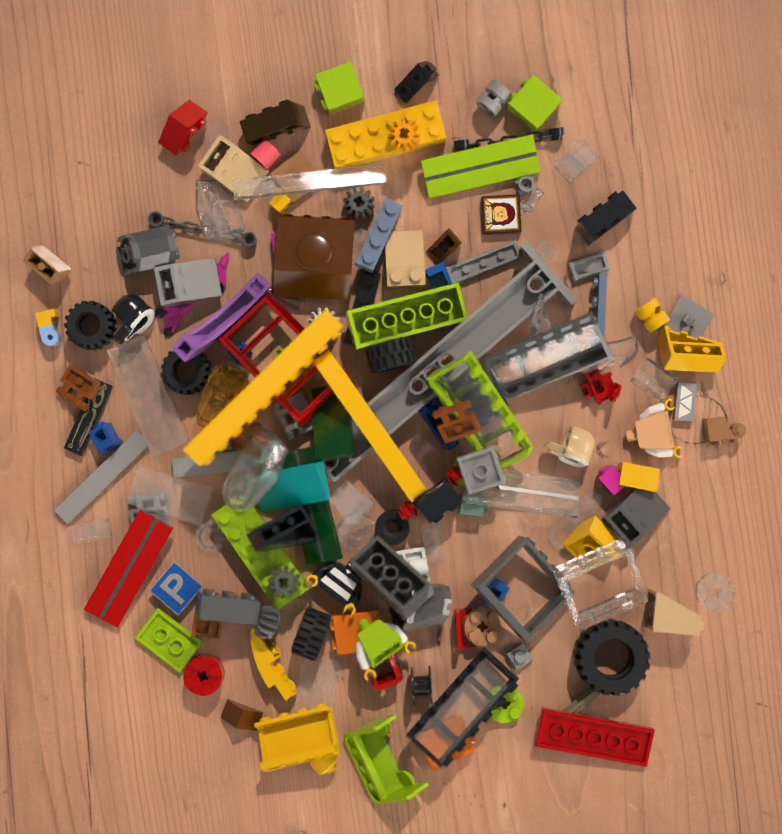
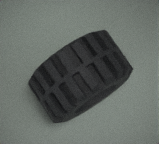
(76, 317)
(391, 354)
(185, 388)
(311, 633)

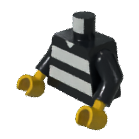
(339, 583)

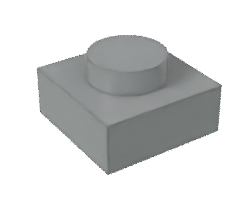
(519, 656)

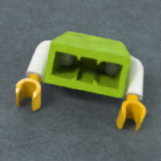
(379, 642)

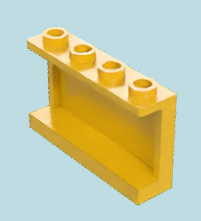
(297, 737)

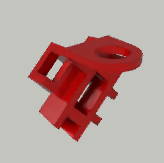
(610, 389)

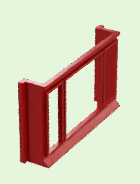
(306, 415)

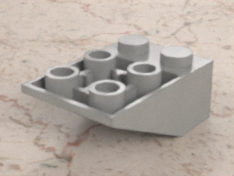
(187, 282)

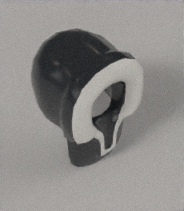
(135, 315)

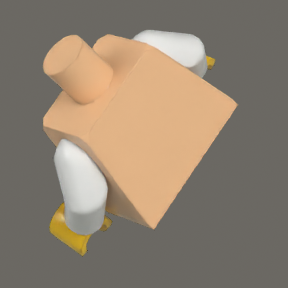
(654, 431)

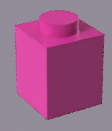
(609, 479)

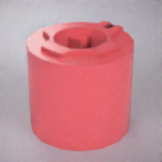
(265, 154)

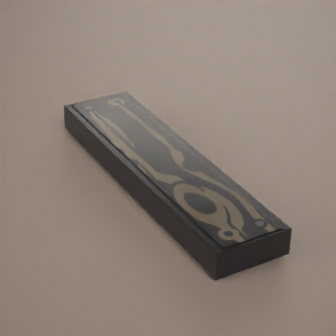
(87, 420)

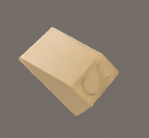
(405, 260)

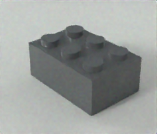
(227, 607)

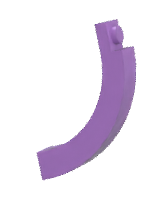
(220, 323)

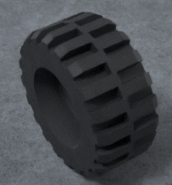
(632, 672)

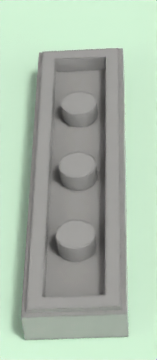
(484, 262)

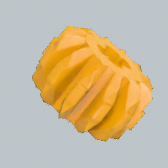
(406, 128)

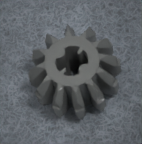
(366, 200)
(277, 582)
(267, 622)

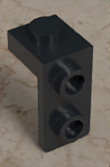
(415, 80)

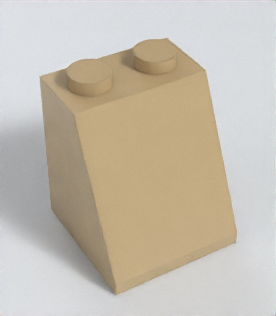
(671, 617)

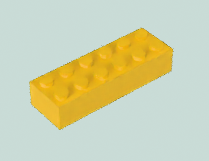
(368, 139)

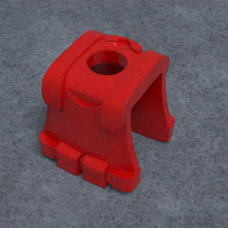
(389, 679)

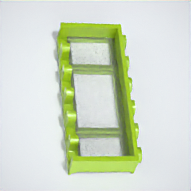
(467, 380)

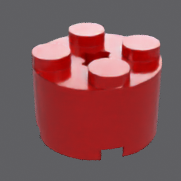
(214, 671)

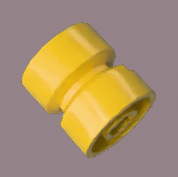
(652, 315)

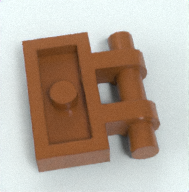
(82, 383)
(457, 427)

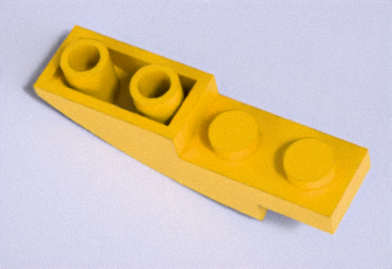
(272, 672)

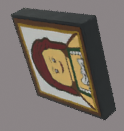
(501, 214)

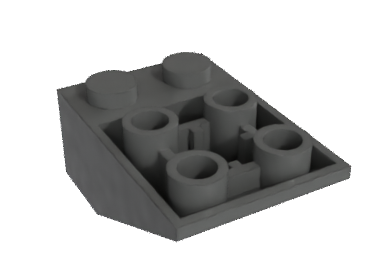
(636, 514)

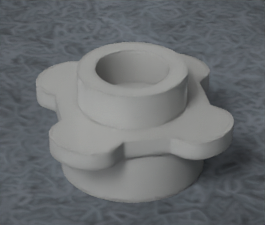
(525, 180)

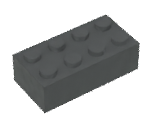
(391, 577)

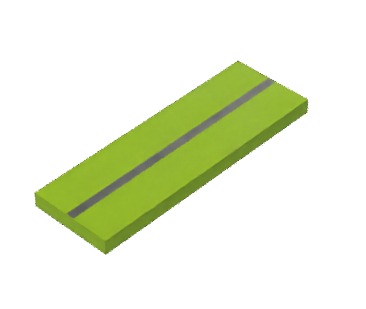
(480, 166)

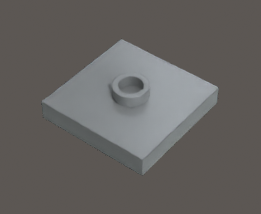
(481, 470)

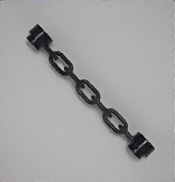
(554, 133)

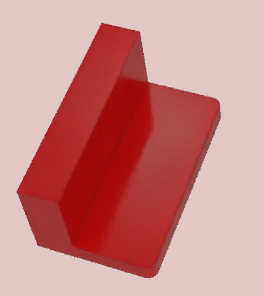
(461, 640)

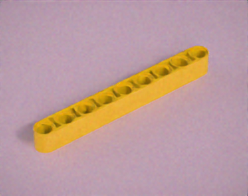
(370, 426)

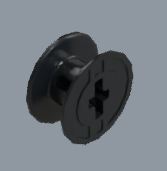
(421, 685)

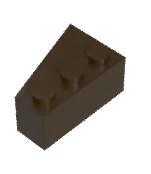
(274, 122)

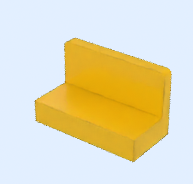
(638, 476)

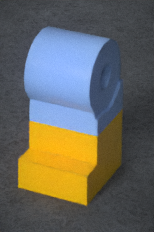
(48, 328)

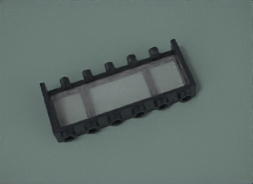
(463, 708)

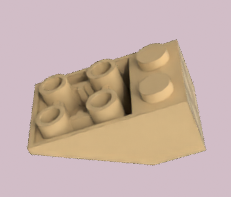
(228, 162)

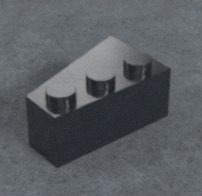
(605, 217)
(284, 531)

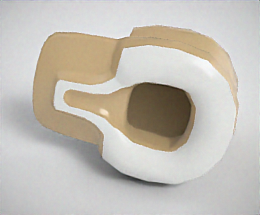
(575, 448)

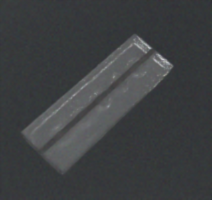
(531, 494)

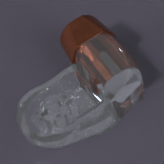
(255, 468)

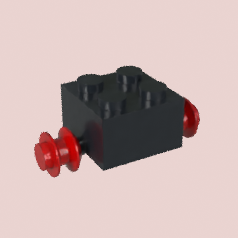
(437, 499)

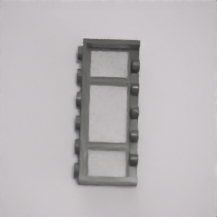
(548, 357)

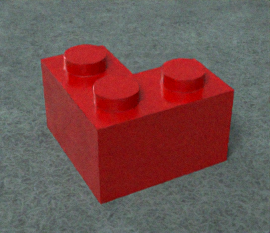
(182, 126)

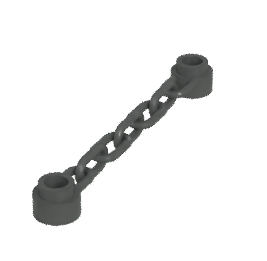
(152, 215)

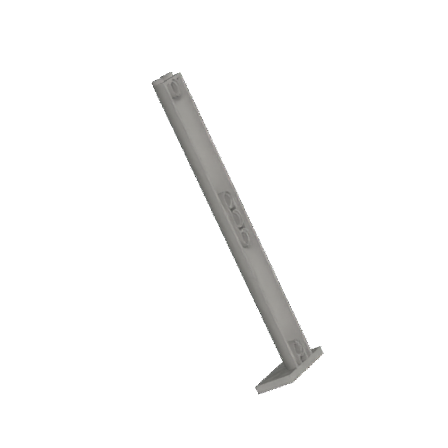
(476, 333)

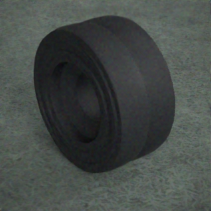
(392, 538)

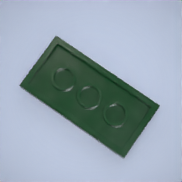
(331, 428)

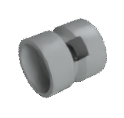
(498, 93)

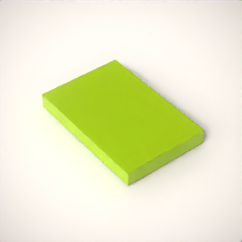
(168, 640)

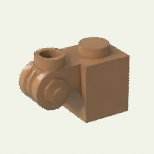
(716, 431)

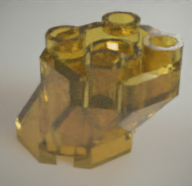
(220, 390)

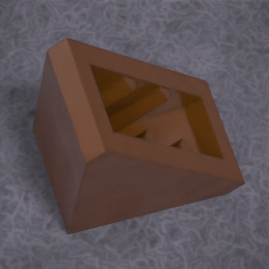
(444, 246)
(241, 715)

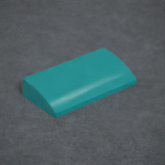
(297, 486)

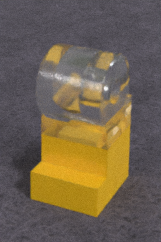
(279, 203)

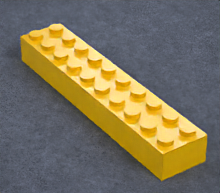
(263, 387)

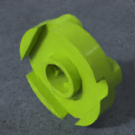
(513, 710)

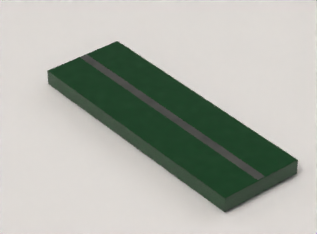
(320, 514)

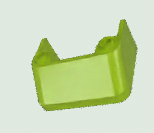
(377, 765)

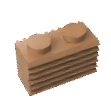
(46, 264)

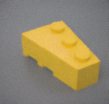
(689, 353)

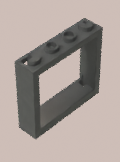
(545, 613)

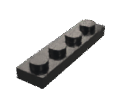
(365, 294)

